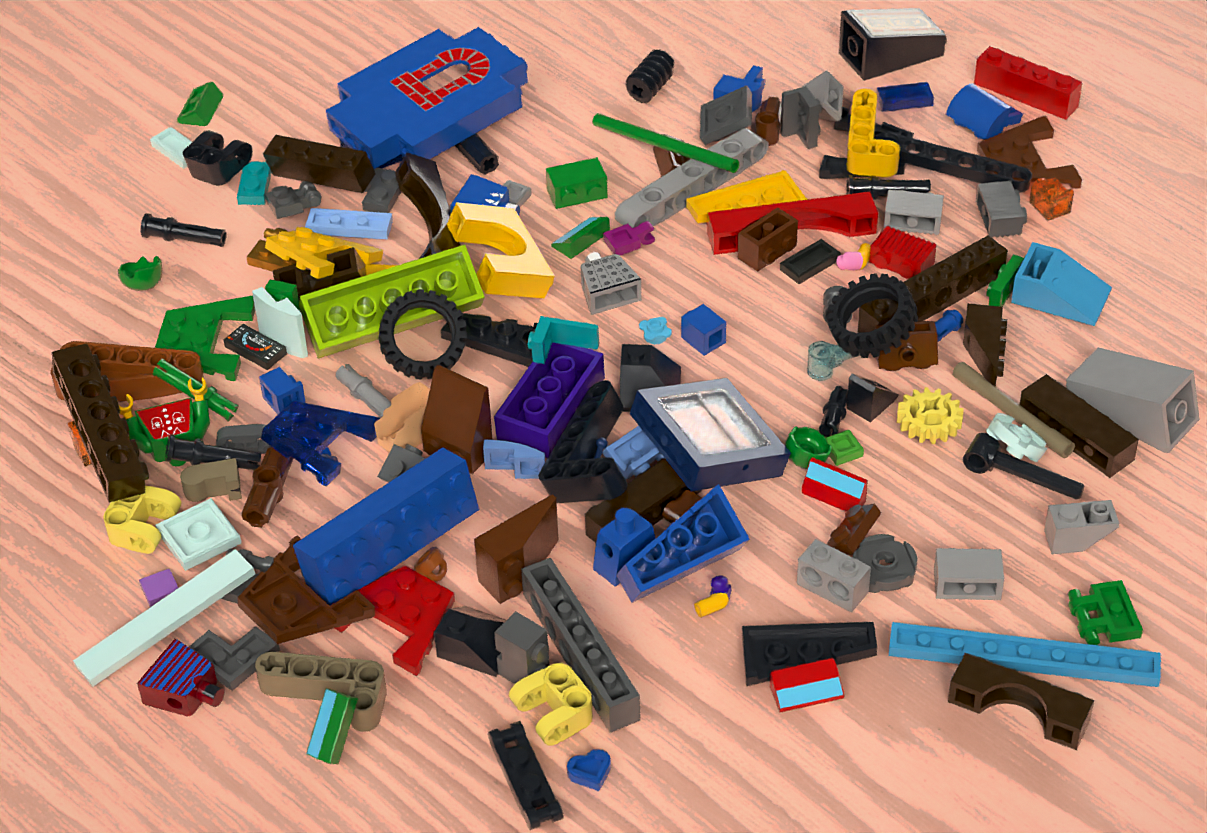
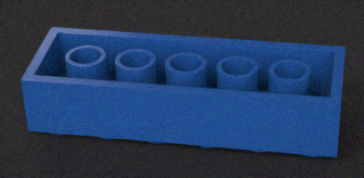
(387, 526)

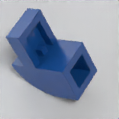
(753, 79)

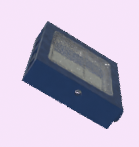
(709, 434)

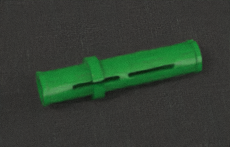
(180, 381)

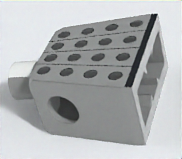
(608, 283)

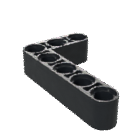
(571, 469)

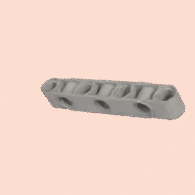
(693, 178)

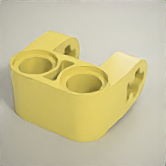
(127, 519)
(564, 694)

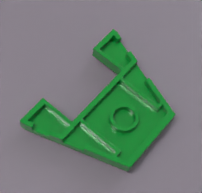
(198, 329)

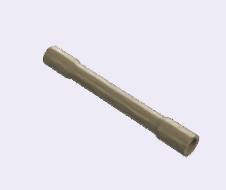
(977, 383)

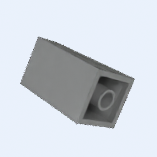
(1140, 395)

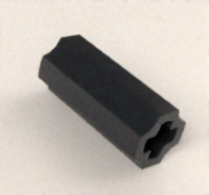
(479, 154)

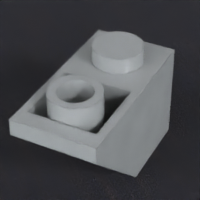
(1079, 525)

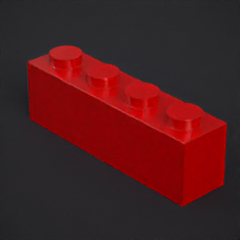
(1028, 82)

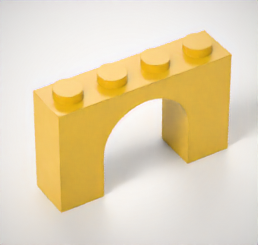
(519, 272)

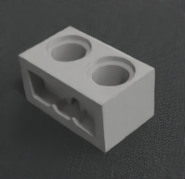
(833, 575)

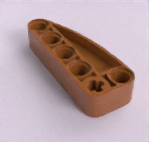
(131, 369)

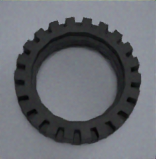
(424, 300)
(880, 338)

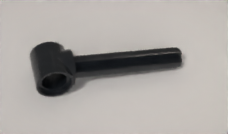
(986, 454)

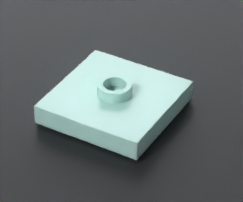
(198, 534)

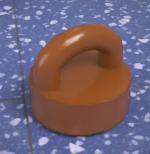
(429, 561)

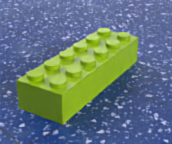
(353, 310)

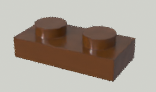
(854, 528)

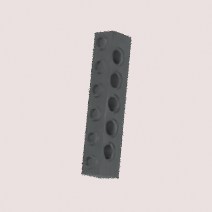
(581, 644)

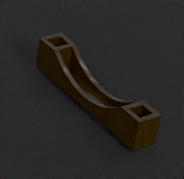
(423, 186)

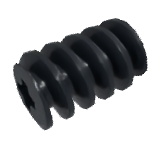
(650, 76)

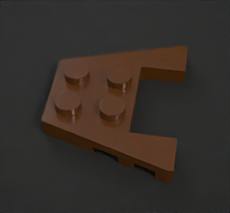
(1017, 148)
(290, 608)

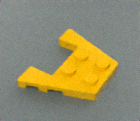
(311, 250)

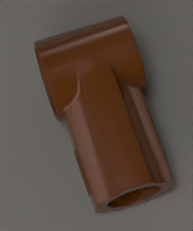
(769, 120)

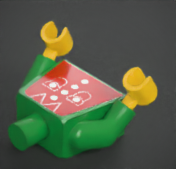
(179, 418)

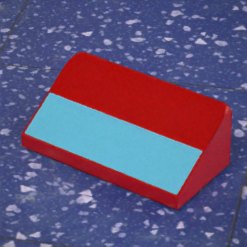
(834, 485)
(806, 685)

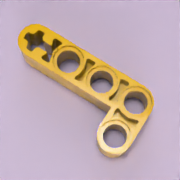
(864, 153)

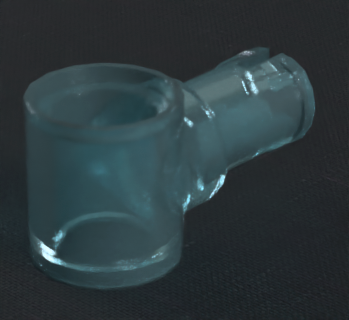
(824, 358)

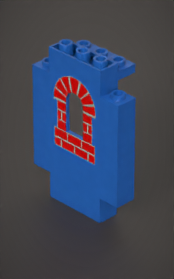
(394, 113)

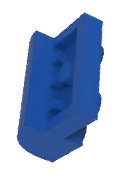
(981, 112)

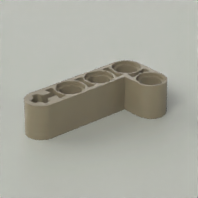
(310, 675)

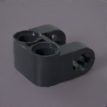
(211, 162)

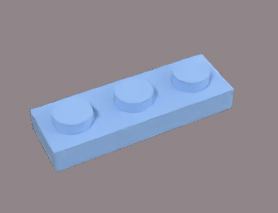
(350, 223)

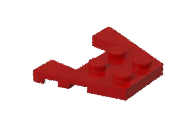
(413, 608)

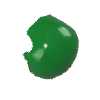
(141, 274)
(805, 444)

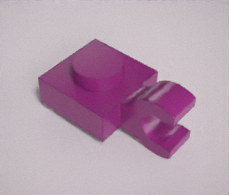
(627, 239)

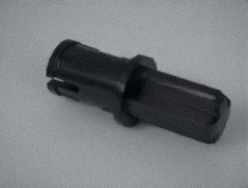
(834, 412)

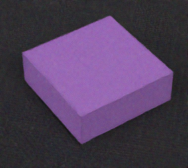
(158, 586)

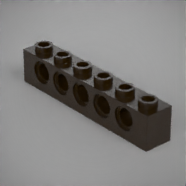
(941, 283)
(99, 422)

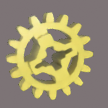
(932, 414)

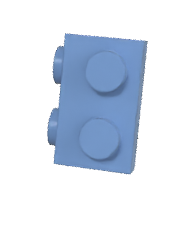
(633, 453)

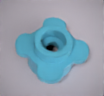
(655, 330)

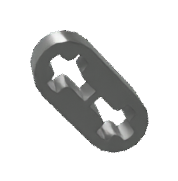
(242, 437)

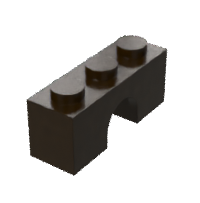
(346, 268)

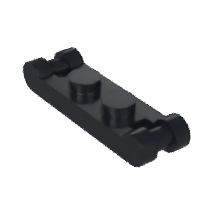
(525, 776)

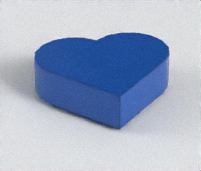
(590, 769)

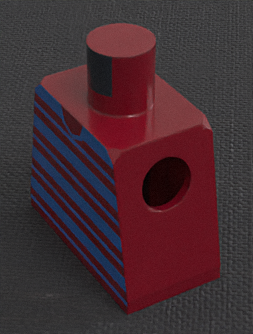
(180, 681)

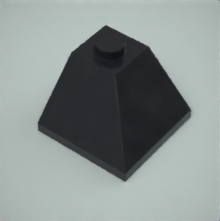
(643, 369)
(469, 639)

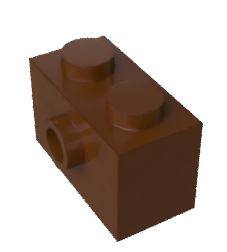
(917, 351)

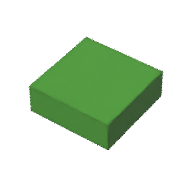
(844, 447)

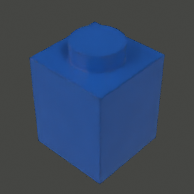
(703, 329)

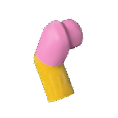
(854, 260)

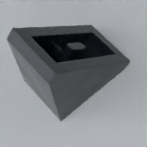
(868, 397)

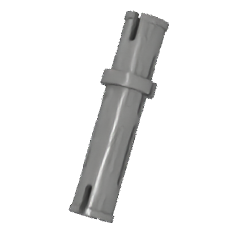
(362, 389)

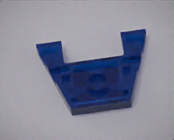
(308, 429)

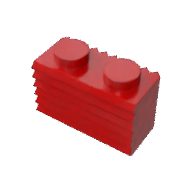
(902, 252)

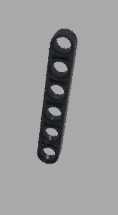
(954, 157)

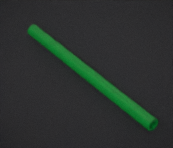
(666, 143)

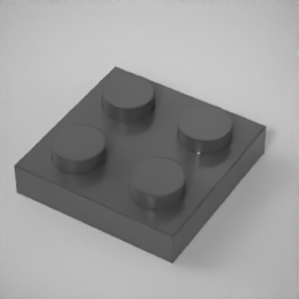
(726, 115)

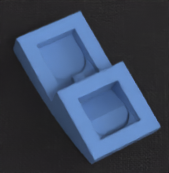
(513, 456)

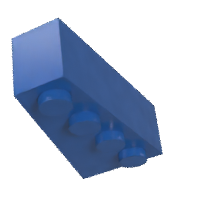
(689, 544)

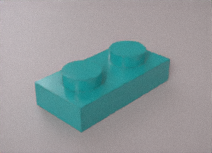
(254, 184)

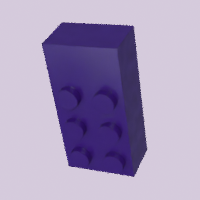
(548, 397)

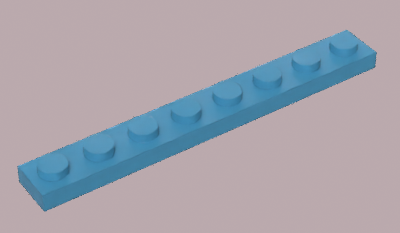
(1027, 654)

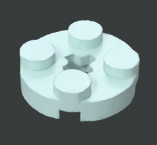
(1019, 439)

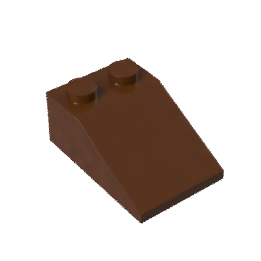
(457, 417)
(515, 545)

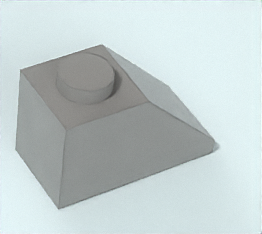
(830, 94)

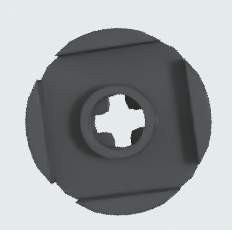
(892, 576)

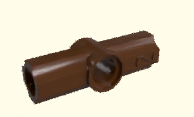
(266, 488)

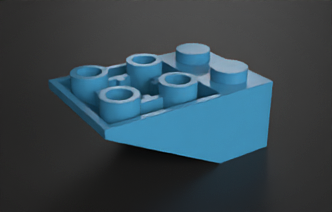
(1059, 285)

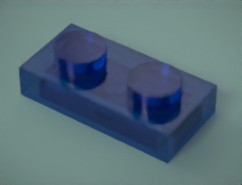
(905, 96)

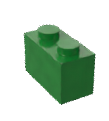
(576, 183)

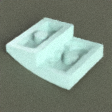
(280, 322)

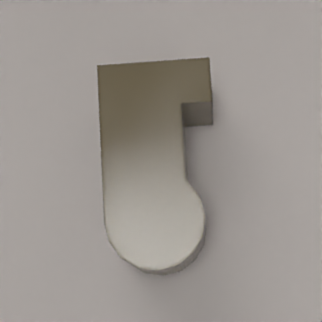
(211, 480)

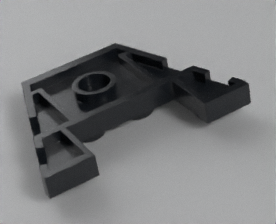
(836, 166)

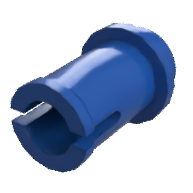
(950, 321)

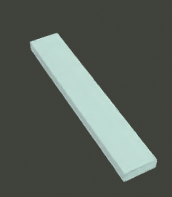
(163, 617)

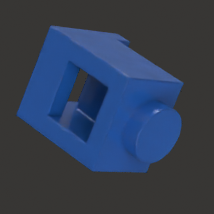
(280, 389)

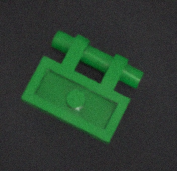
(1114, 609)

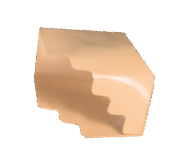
(405, 412)

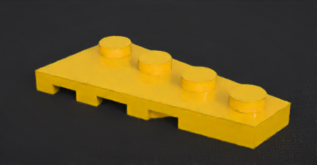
(756, 192)

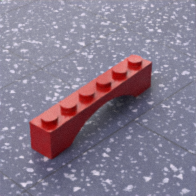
(842, 214)

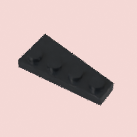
(501, 339)
(790, 645)

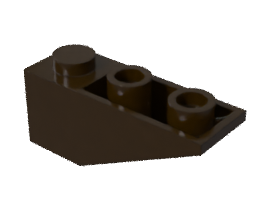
(982, 339)

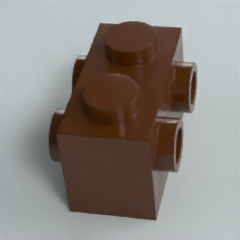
(767, 239)

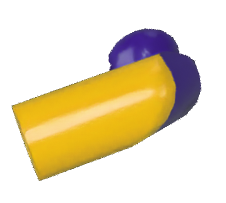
(718, 597)

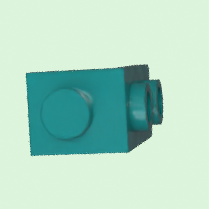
(562, 332)

